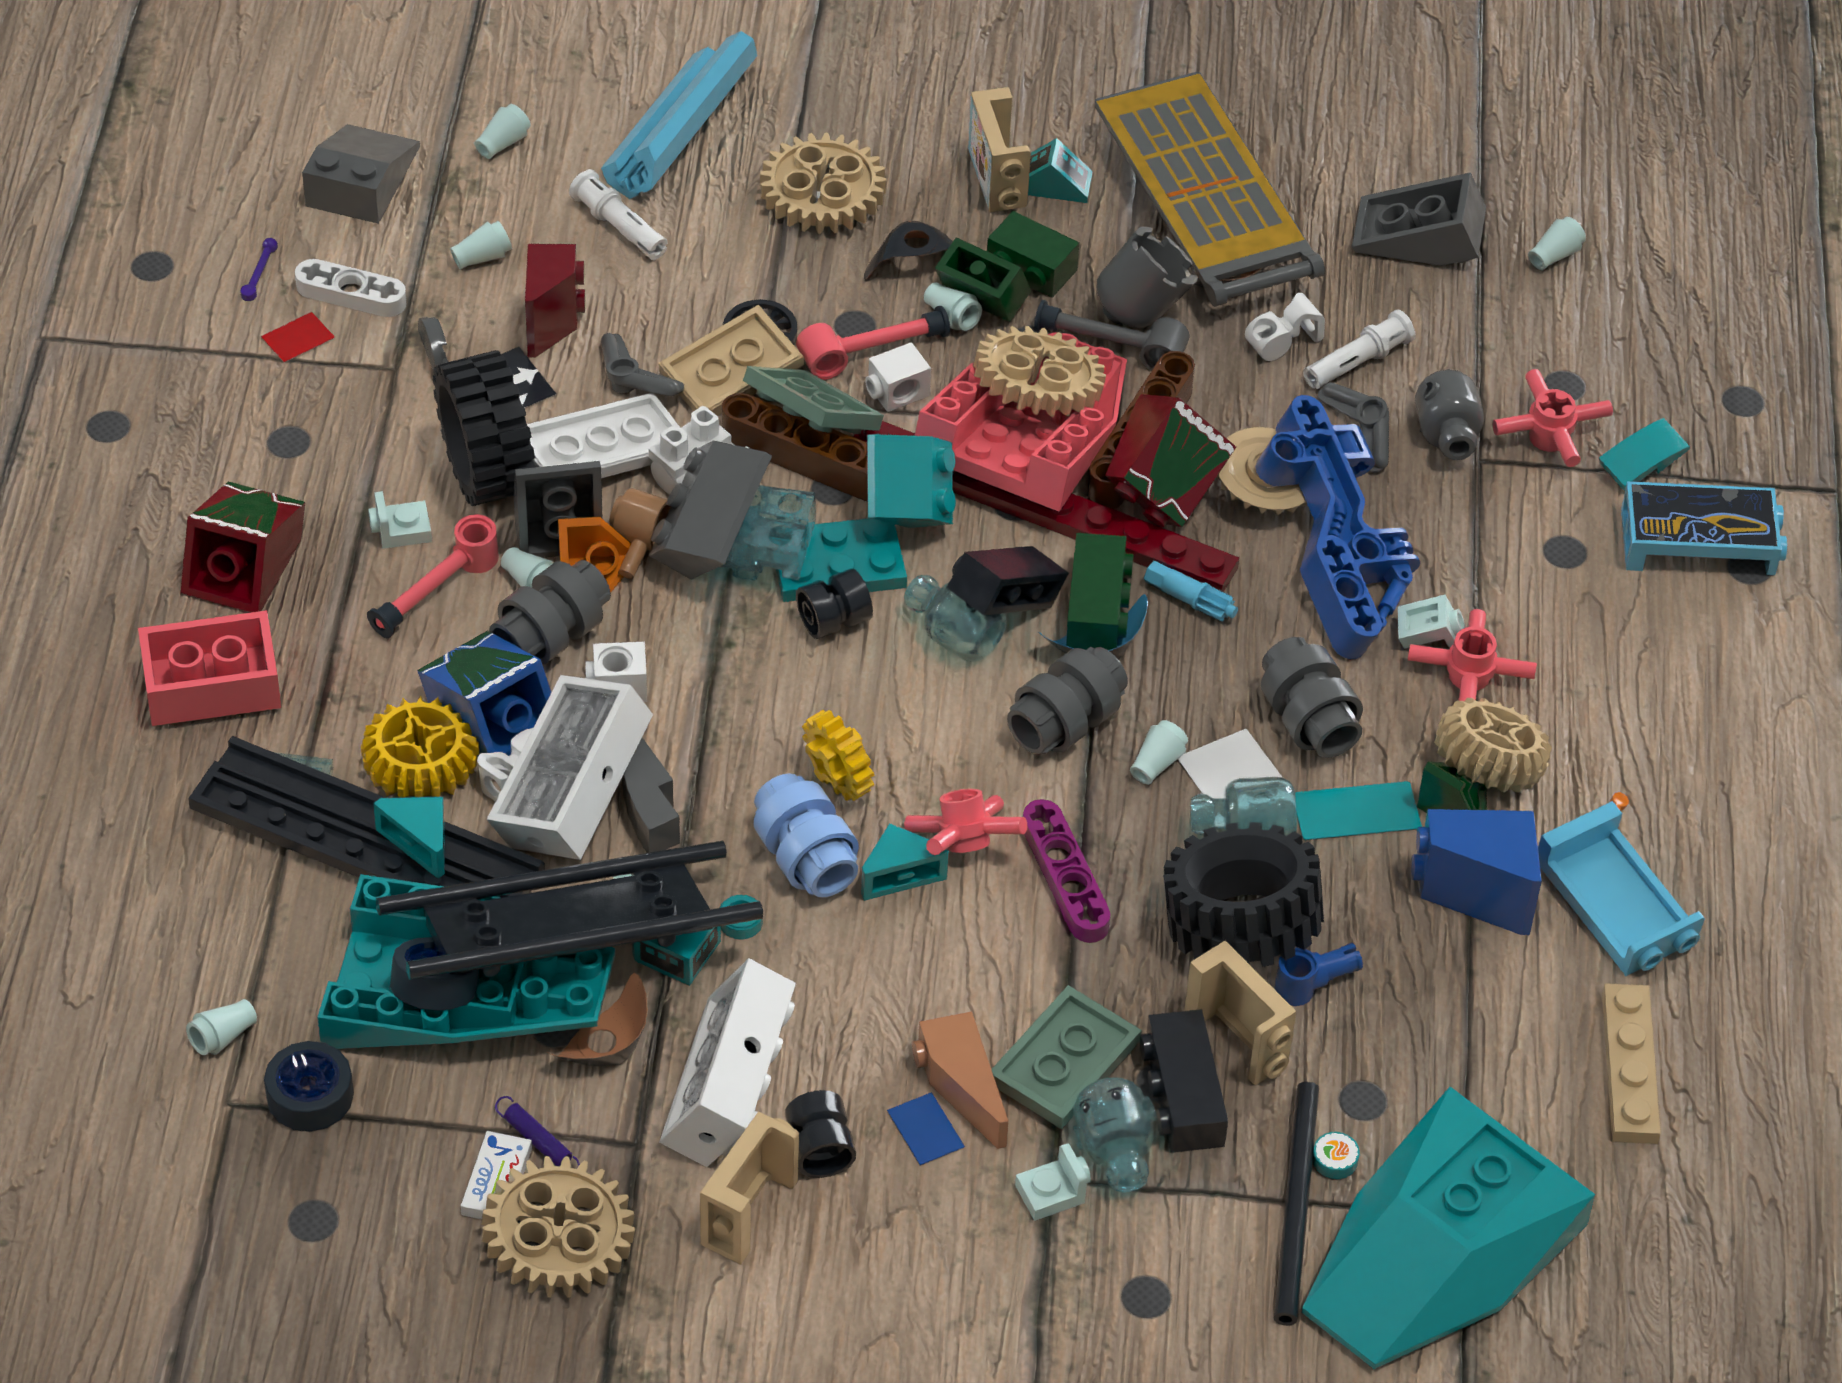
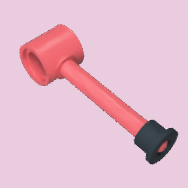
(827, 352)
(474, 552)

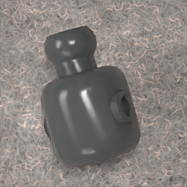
(1450, 412)

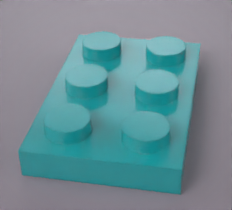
(857, 544)

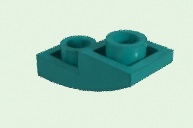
(1644, 452)

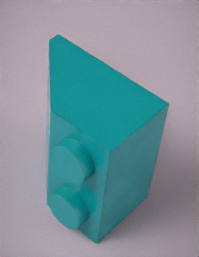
(910, 480)

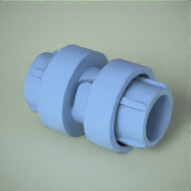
(806, 835)

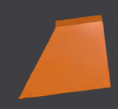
(594, 542)

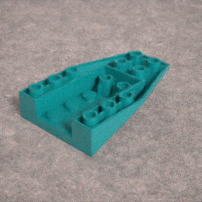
(520, 1000)
(1443, 1234)

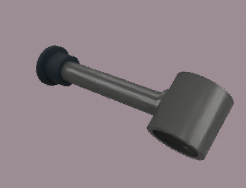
(1164, 335)

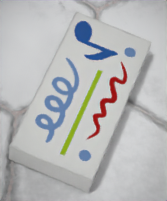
(494, 1162)

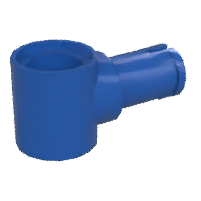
(1308, 971)

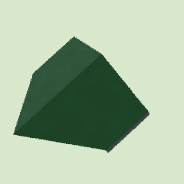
(1447, 790)

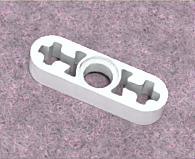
(377, 294)

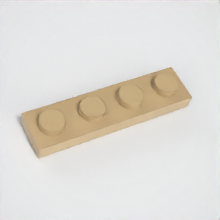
(1631, 1064)

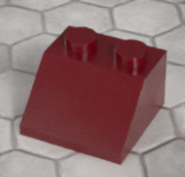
(552, 295)

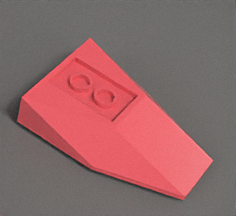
(1019, 450)

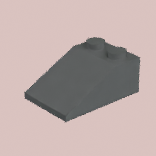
(357, 172)
(1423, 222)
(553, 494)

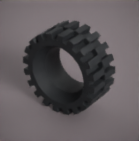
(482, 425)
(1237, 865)

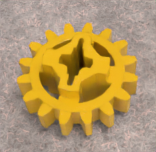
(838, 755)

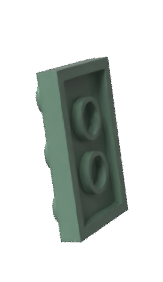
(812, 398)
(1064, 1053)

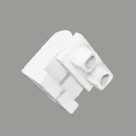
(678, 442)

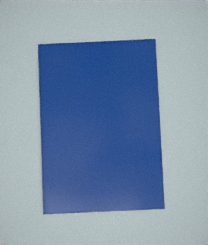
(925, 1128)

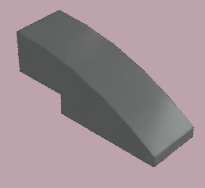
(650, 800)

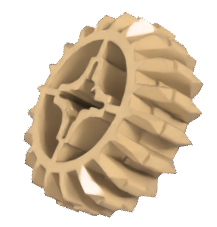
(1493, 745)

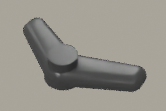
(627, 375)
(1369, 412)

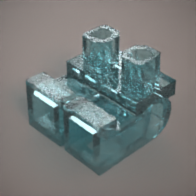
(774, 533)

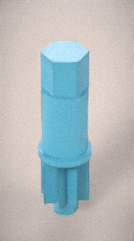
(1197, 594)

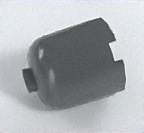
(1144, 280)

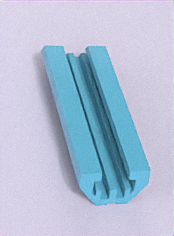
(677, 115)

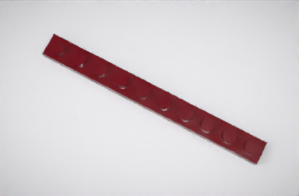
(1085, 516)

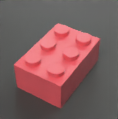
(209, 668)

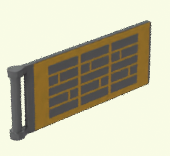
(1184, 139)

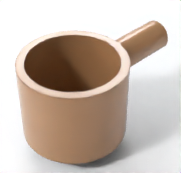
(635, 518)

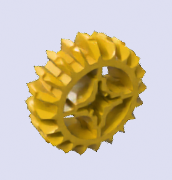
(419, 749)

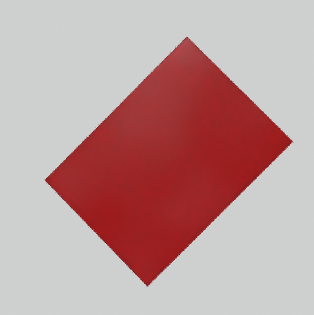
(297, 337)

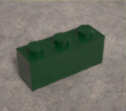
(1099, 591)

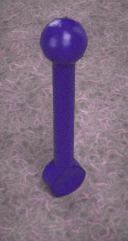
(248, 291)

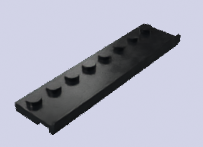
(335, 821)

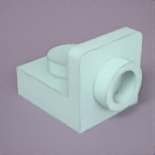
(400, 523)
(1429, 622)
(1055, 1184)

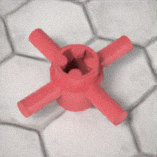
(1552, 419)
(1472, 658)
(965, 822)

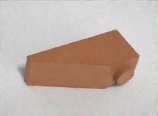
(961, 1072)

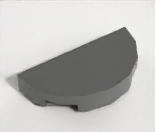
(433, 340)

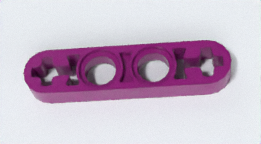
(1070, 869)

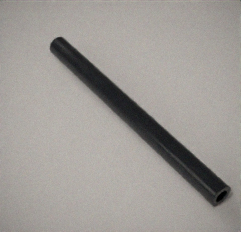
(1296, 1204)

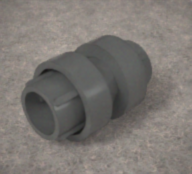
(559, 606)
(1311, 697)
(1061, 704)

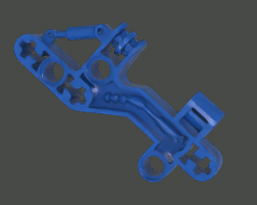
(1341, 548)

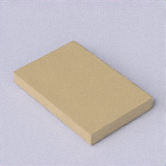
(718, 361)

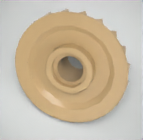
(1243, 482)

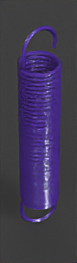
(532, 1130)

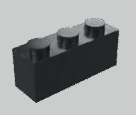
(1007, 580)
(1184, 1081)

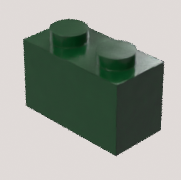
(1041, 252)
(994, 281)

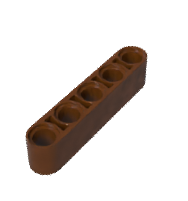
(1171, 378)
(794, 445)

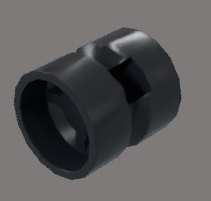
(838, 602)
(824, 1139)

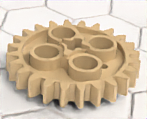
(847, 193)
(1013, 361)
(558, 1226)

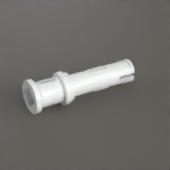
(608, 205)
(1372, 343)

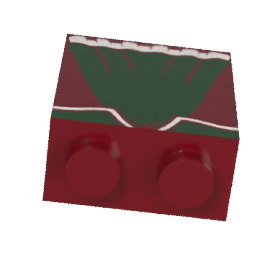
(1167, 459)
(240, 546)

